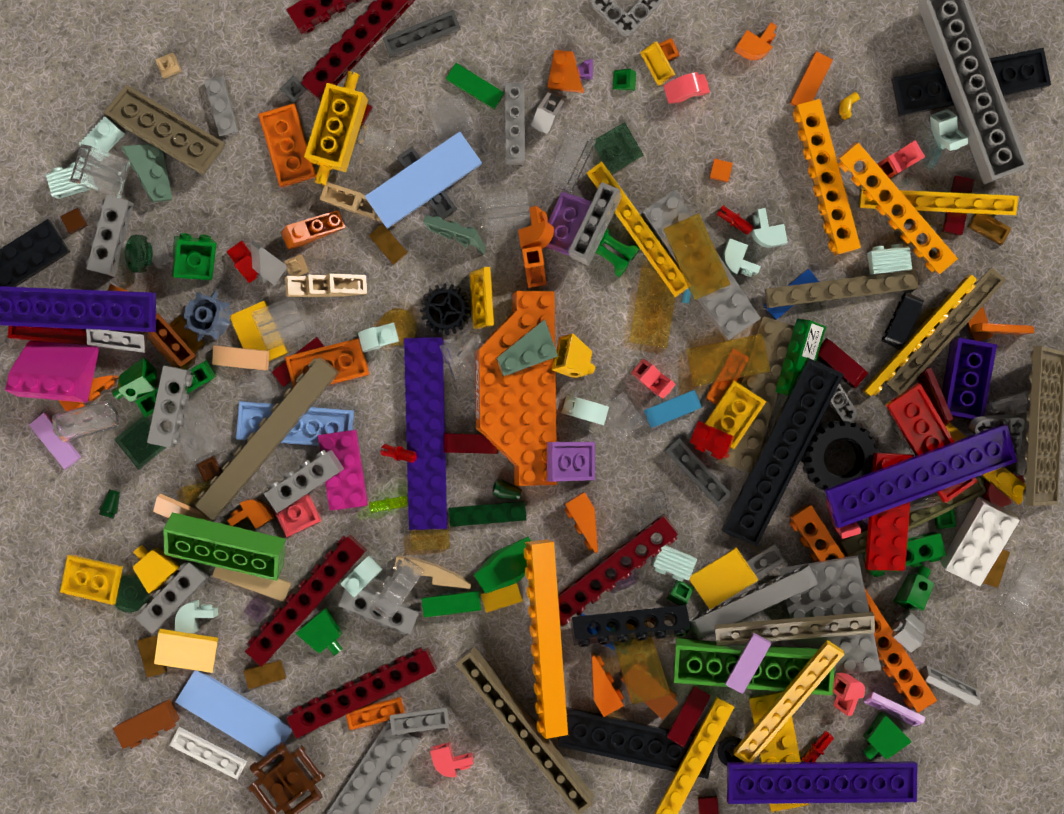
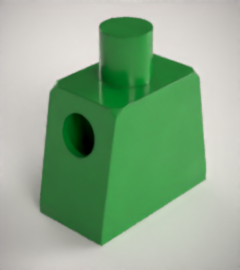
(136, 381)
(915, 590)
(322, 633)
(884, 738)

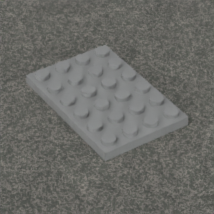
(837, 592)

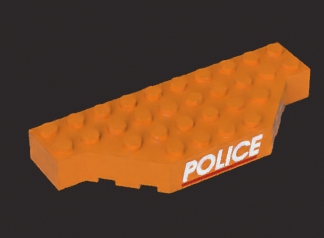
(518, 408)

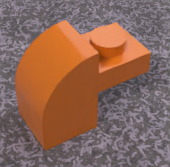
(756, 48)
(538, 233)
(534, 266)
(255, 510)

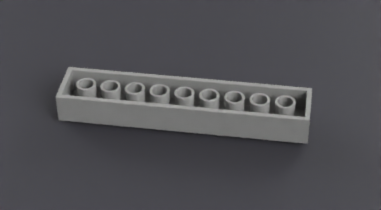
(973, 88)

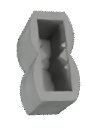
(908, 630)

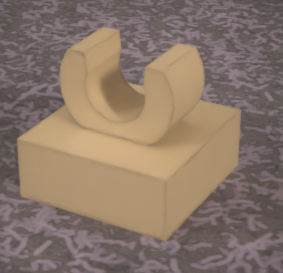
(168, 65)
(297, 266)

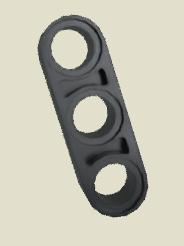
(903, 320)

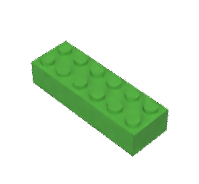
(224, 546)

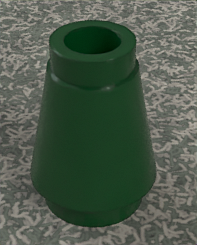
(504, 489)
(110, 504)

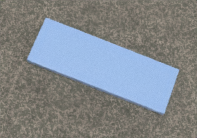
(423, 180)
(306, 431)
(233, 713)

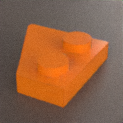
(564, 73)

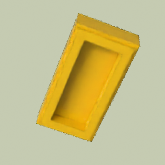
(657, 63)
(501, 598)

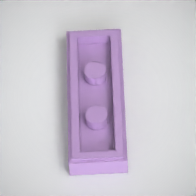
(62, 451)
(748, 663)
(894, 709)

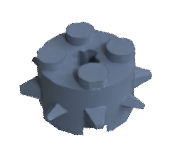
(207, 316)

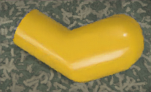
(846, 104)

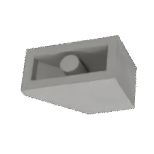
(548, 112)
(266, 264)

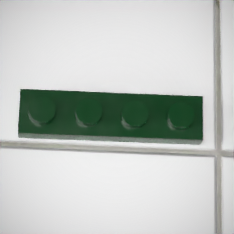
(487, 513)

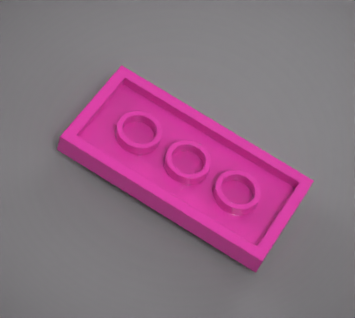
(347, 487)

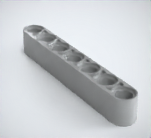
(754, 600)

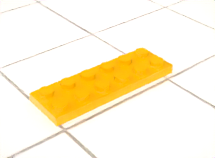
(782, 746)

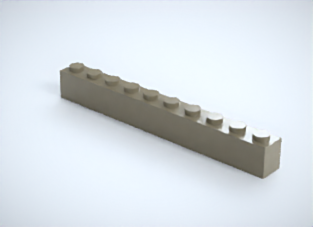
(267, 438)
(525, 730)

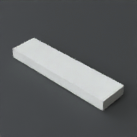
(208, 753)

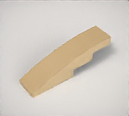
(348, 200)
(325, 286)
(440, 575)

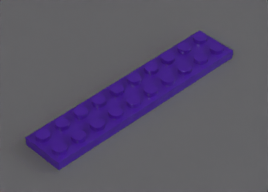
(78, 309)
(425, 433)
(920, 475)
(821, 782)

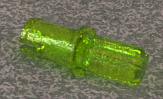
(388, 504)

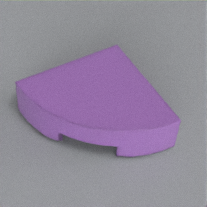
(586, 69)

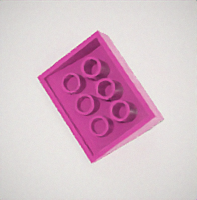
(53, 371)

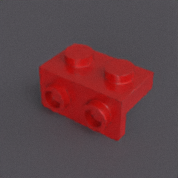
(711, 439)

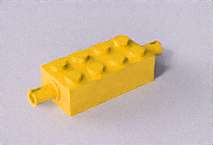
(336, 127)

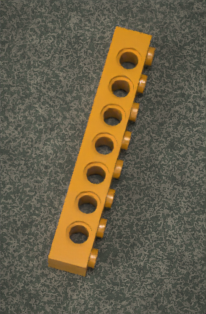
(814, 111)
(944, 256)

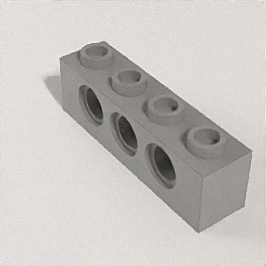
(515, 123)
(595, 223)
(114, 245)
(157, 433)
(280, 500)
(408, 613)
(150, 618)

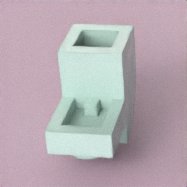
(946, 132)
(765, 235)
(733, 259)
(378, 336)
(585, 409)
(361, 576)
(188, 616)

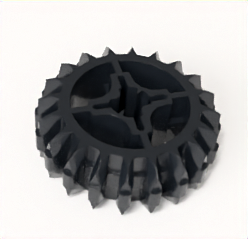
(448, 299)

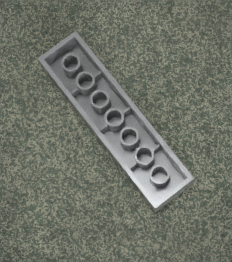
(726, 307)

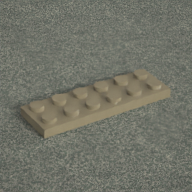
(164, 129)

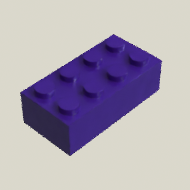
(968, 377)

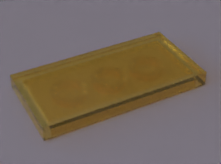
(696, 256)
(652, 311)
(728, 360)
(641, 668)

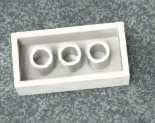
(979, 541)

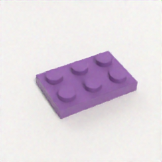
(566, 220)
(570, 461)

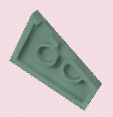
(151, 169)
(453, 229)
(530, 350)

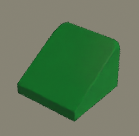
(624, 79)
(680, 593)

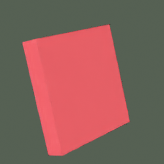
(298, 516)

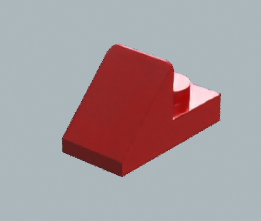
(243, 261)

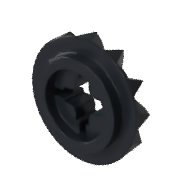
(725, 745)

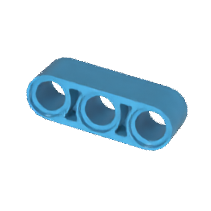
(672, 408)

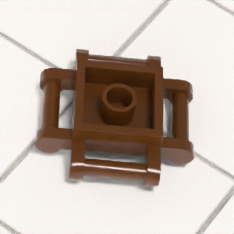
(286, 780)

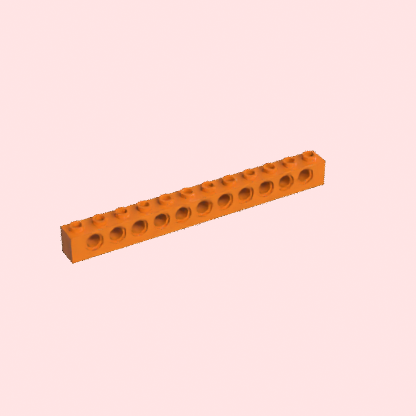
(923, 695)

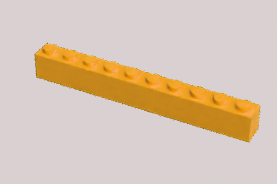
(546, 638)

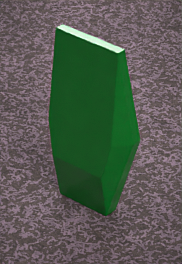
(503, 567)

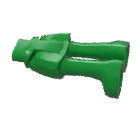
(620, 264)

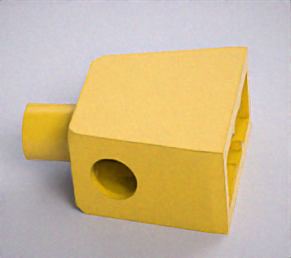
(573, 357)
(153, 567)

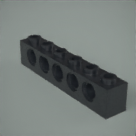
(676, 614)

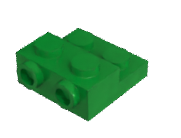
(193, 257)

